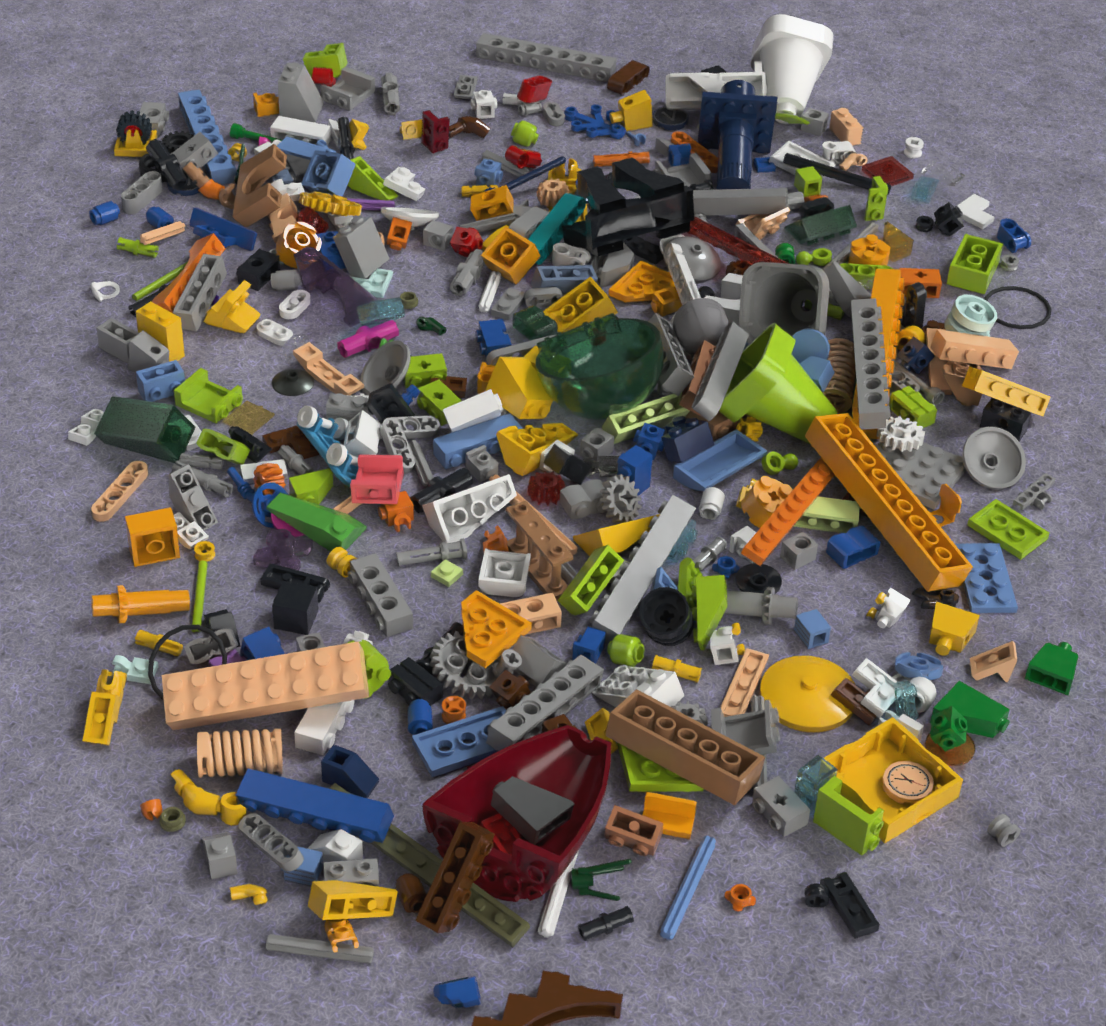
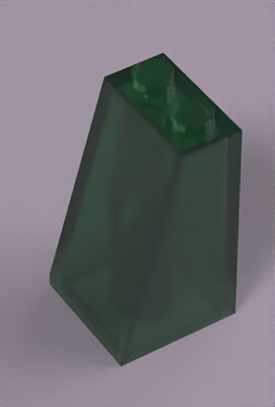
(145, 428)

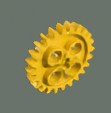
(330, 204)

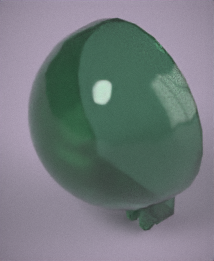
(601, 366)

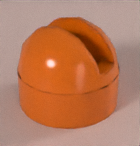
(151, 808)

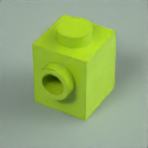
(808, 181)

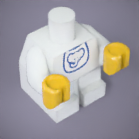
(892, 607)
(724, 646)

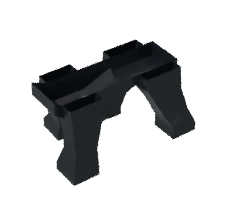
(618, 218)

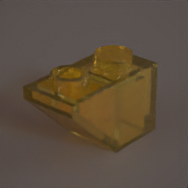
(899, 243)

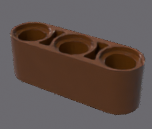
(627, 77)

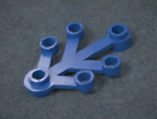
(591, 125)

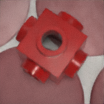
(466, 241)

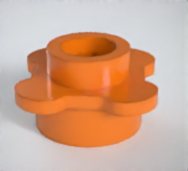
(743, 891)

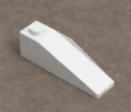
(465, 511)

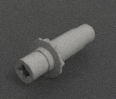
(761, 605)

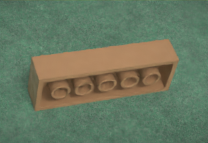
(685, 746)

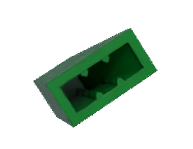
(982, 713)

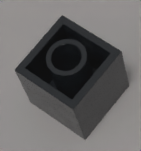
(295, 607)

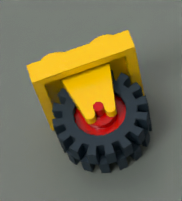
(133, 135)

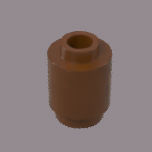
(410, 892)

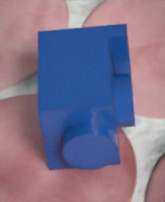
(589, 644)

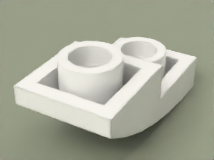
(85, 431)
(188, 533)

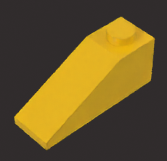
(350, 900)

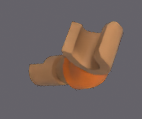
(210, 188)

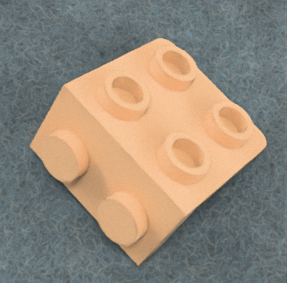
(764, 223)

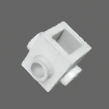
(483, 104)

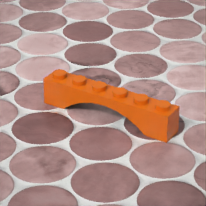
(171, 294)

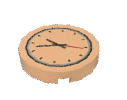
(907, 782)

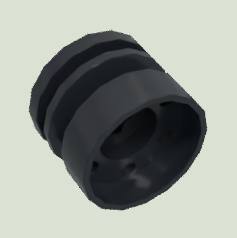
(658, 606)

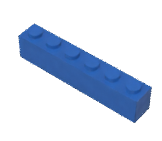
(315, 805)

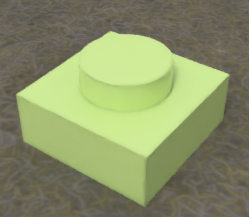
(446, 573)

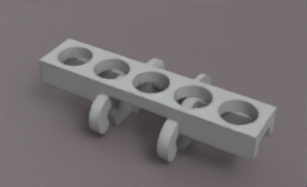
(1038, 490)

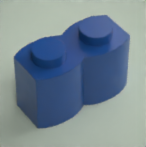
(852, 546)

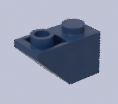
(348, 772)

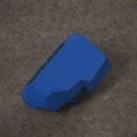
(458, 992)

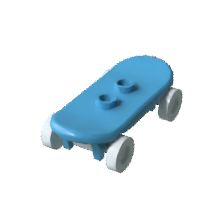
(321, 434)

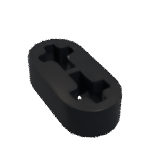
(815, 207)

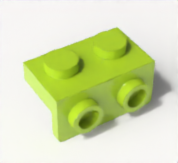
(876, 200)

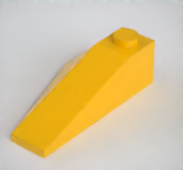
(524, 446)
(618, 536)

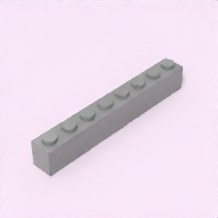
(640, 573)

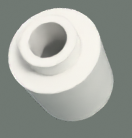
(711, 503)

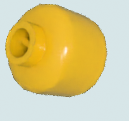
(908, 333)

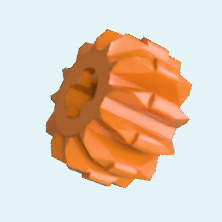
(268, 474)

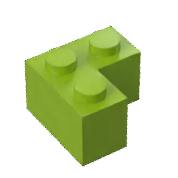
(331, 57)

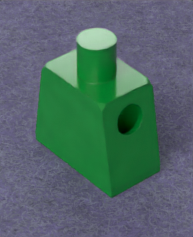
(1053, 667)

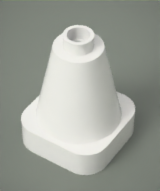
(792, 58)

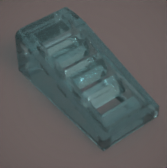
(924, 192)

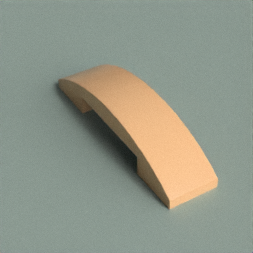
(314, 364)

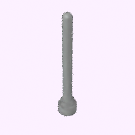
(932, 394)

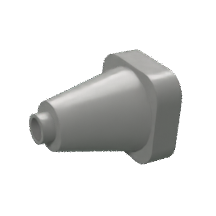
(776, 295)

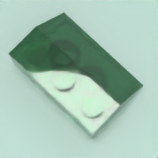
(823, 225)

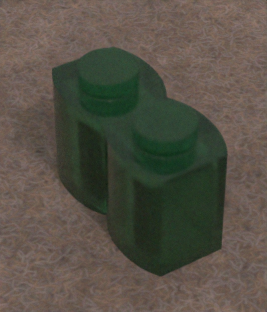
(533, 323)

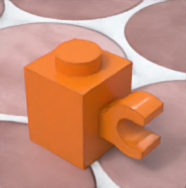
(398, 513)

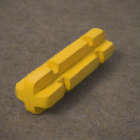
(466, 191)

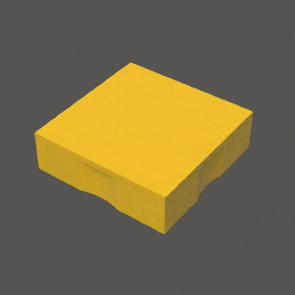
(863, 767)

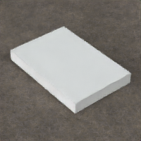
(792, 148)

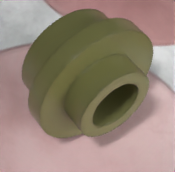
(409, 300)
(169, 814)

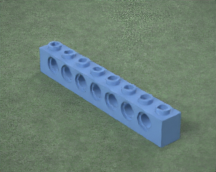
(199, 119)

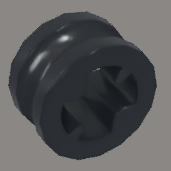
(924, 224)
(816, 895)

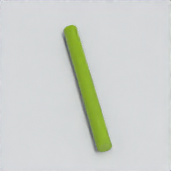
(158, 283)
(199, 594)

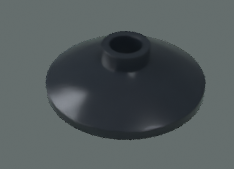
(757, 578)

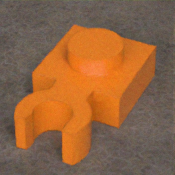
(495, 541)

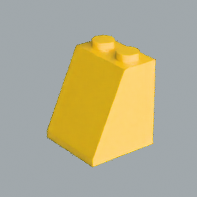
(519, 388)

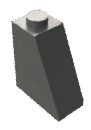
(530, 808)

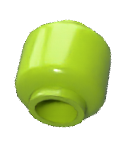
(524, 133)
(626, 650)

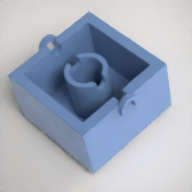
(328, 173)

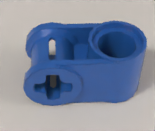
(1013, 235)

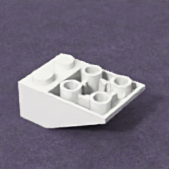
(626, 679)

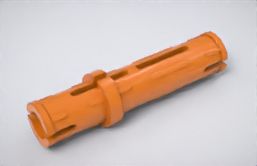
(606, 160)

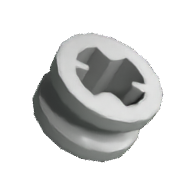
(1009, 262)

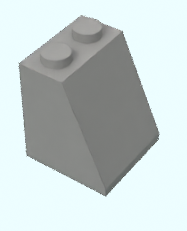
(298, 94)

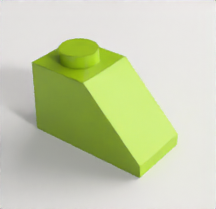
(311, 486)

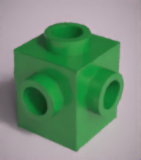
(948, 728)

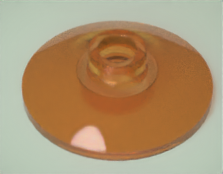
(956, 756)

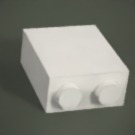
(473, 411)

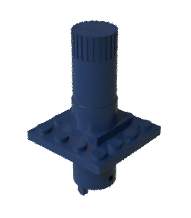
(736, 126)

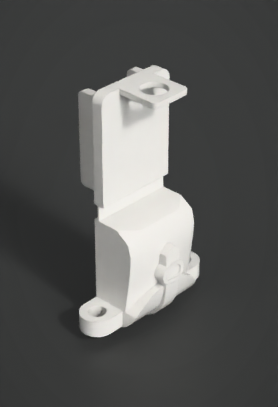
(684, 97)

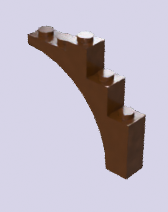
(555, 1003)

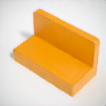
(673, 812)

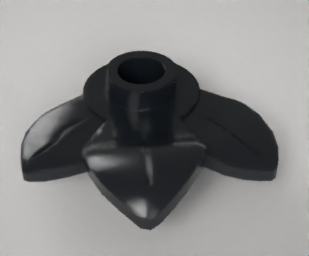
(930, 598)

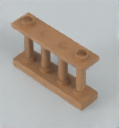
(535, 535)

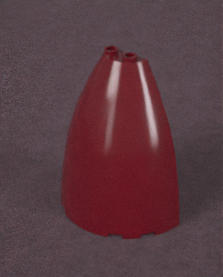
(555, 761)

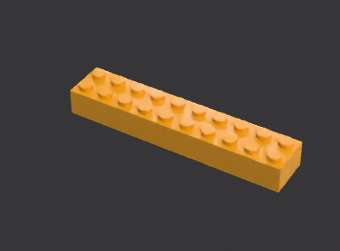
(888, 295)
(888, 502)

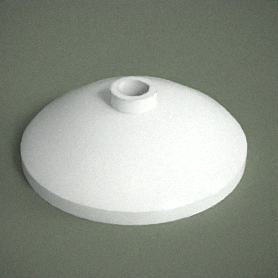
(417, 216)

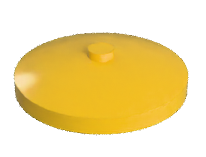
(802, 693)

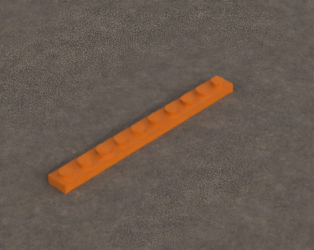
(788, 513)

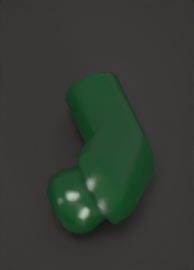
(430, 324)

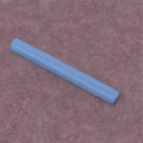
(687, 888)

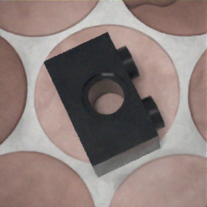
(258, 269)
(1006, 417)

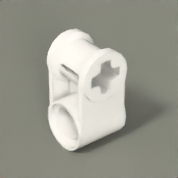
(837, 151)
(569, 255)

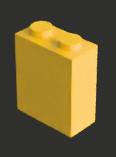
(163, 327)

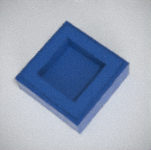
(764, 165)

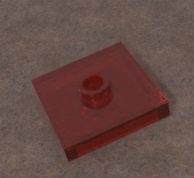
(889, 170)

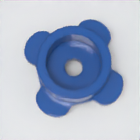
(726, 566)

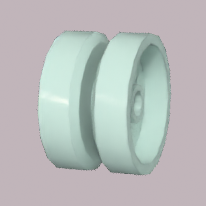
(971, 316)

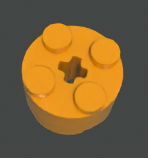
(294, 239)
(869, 251)
(764, 499)

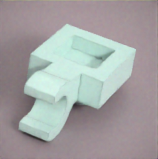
(136, 670)

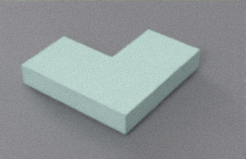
(377, 283)

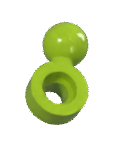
(819, 257)
(774, 462)

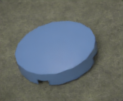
(810, 343)
(918, 666)

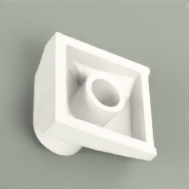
(504, 573)

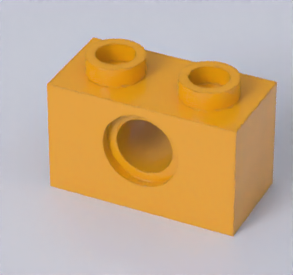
(492, 203)

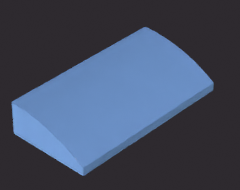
(718, 462)

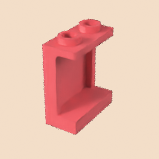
(377, 479)

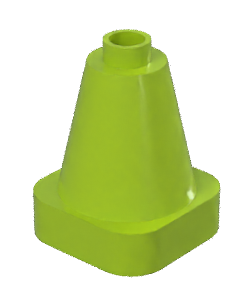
(774, 386)

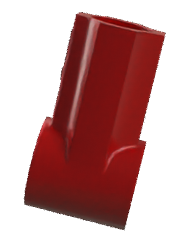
(323, 76)
(522, 157)

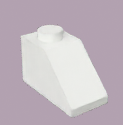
(338, 846)

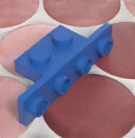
(226, 231)

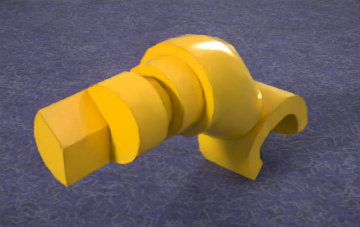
(207, 803)

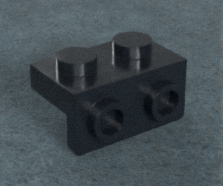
(388, 403)

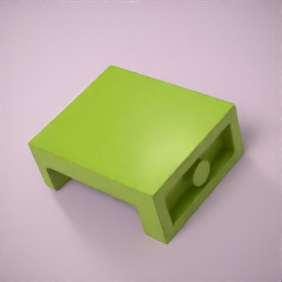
(206, 397)
(847, 820)

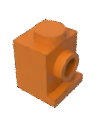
(399, 228)

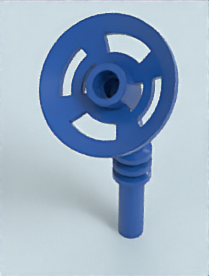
(256, 497)

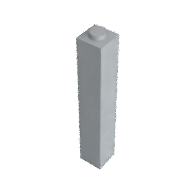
(740, 201)

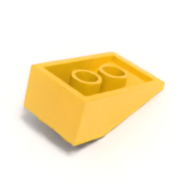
(580, 306)

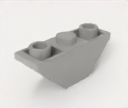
(615, 266)
(189, 497)

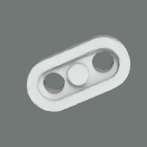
(294, 304)
(273, 332)

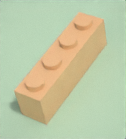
(974, 349)

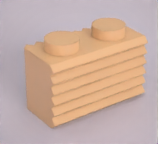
(846, 126)

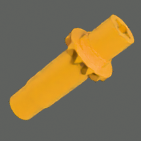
(139, 603)

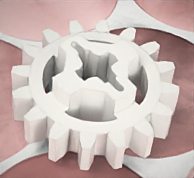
(901, 434)

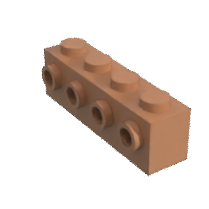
(698, 366)

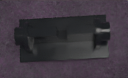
(257, 448)

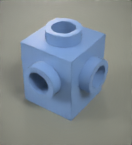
(488, 170)

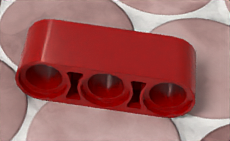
(534, 89)

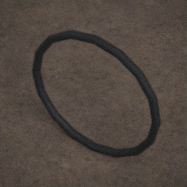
(1024, 290)
(172, 632)

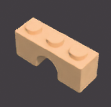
(283, 216)

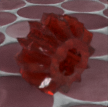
(312, 218)
(545, 487)

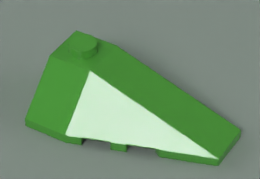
(319, 523)

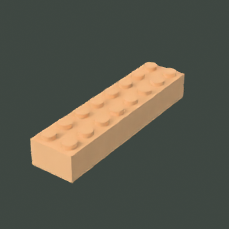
(265, 686)

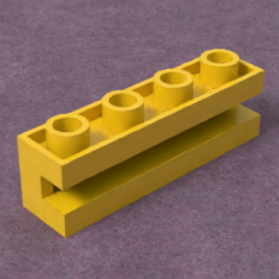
(1006, 391)

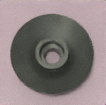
(292, 382)

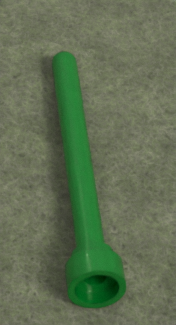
(238, 131)

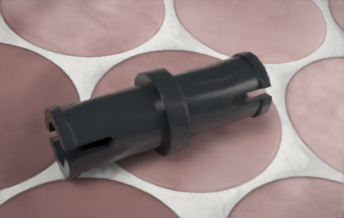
(605, 923)

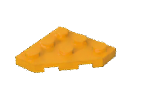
(640, 283)
(489, 628)

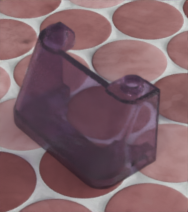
(322, 274)

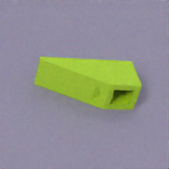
(711, 605)

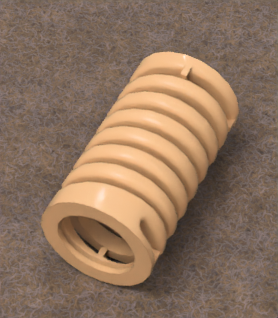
(841, 385)
(239, 755)

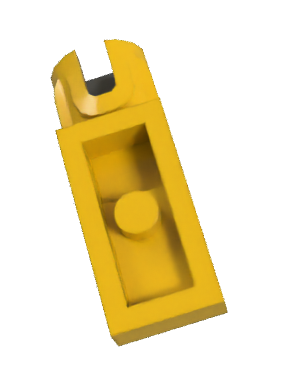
(104, 707)

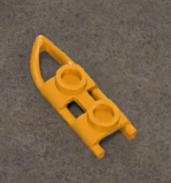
(342, 932)

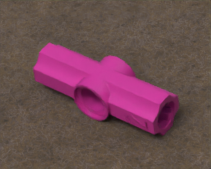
(367, 338)

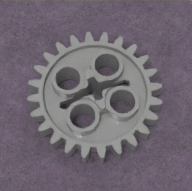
(449, 662)

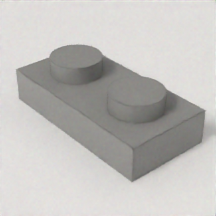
(508, 303)

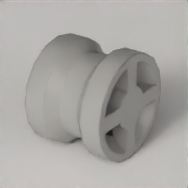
(1003, 830)

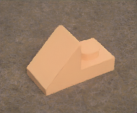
(997, 660)

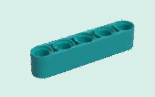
(550, 230)

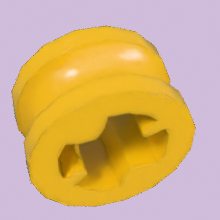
(232, 151)
(204, 545)

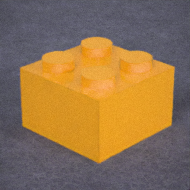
(510, 255)
(152, 537)

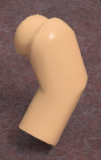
(853, 160)

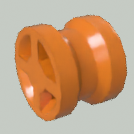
(453, 709)

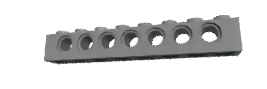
(545, 57)
(869, 365)

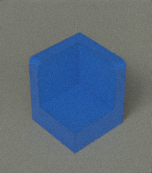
(679, 154)

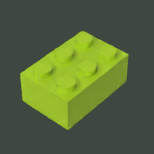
(974, 264)

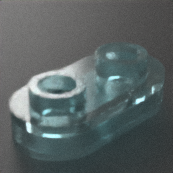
(905, 699)

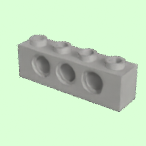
(200, 291)
(381, 595)

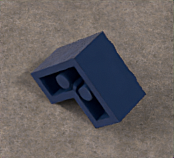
(686, 438)

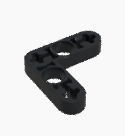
(915, 306)

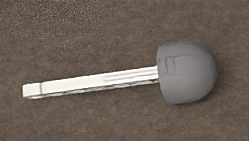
(698, 317)

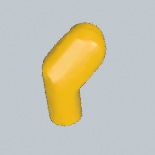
(249, 890)

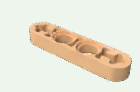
(116, 489)

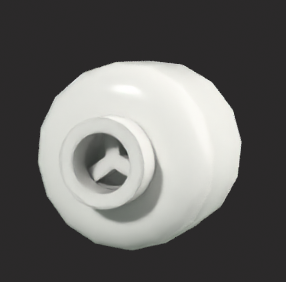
(925, 693)

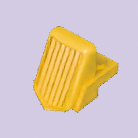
(232, 311)

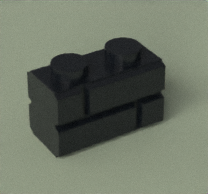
(414, 683)

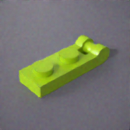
(687, 579)

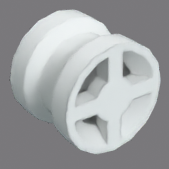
(913, 147)

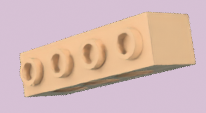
(539, 610)

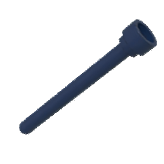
(533, 174)

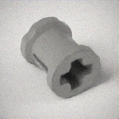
(503, 664)

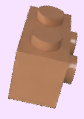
(633, 831)

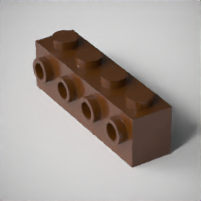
(455, 877)

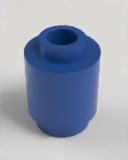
(104, 213)
(158, 217)
(419, 717)

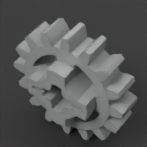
(620, 499)

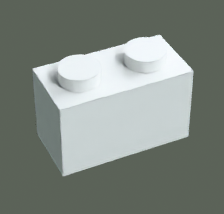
(362, 435)

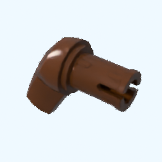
(469, 125)

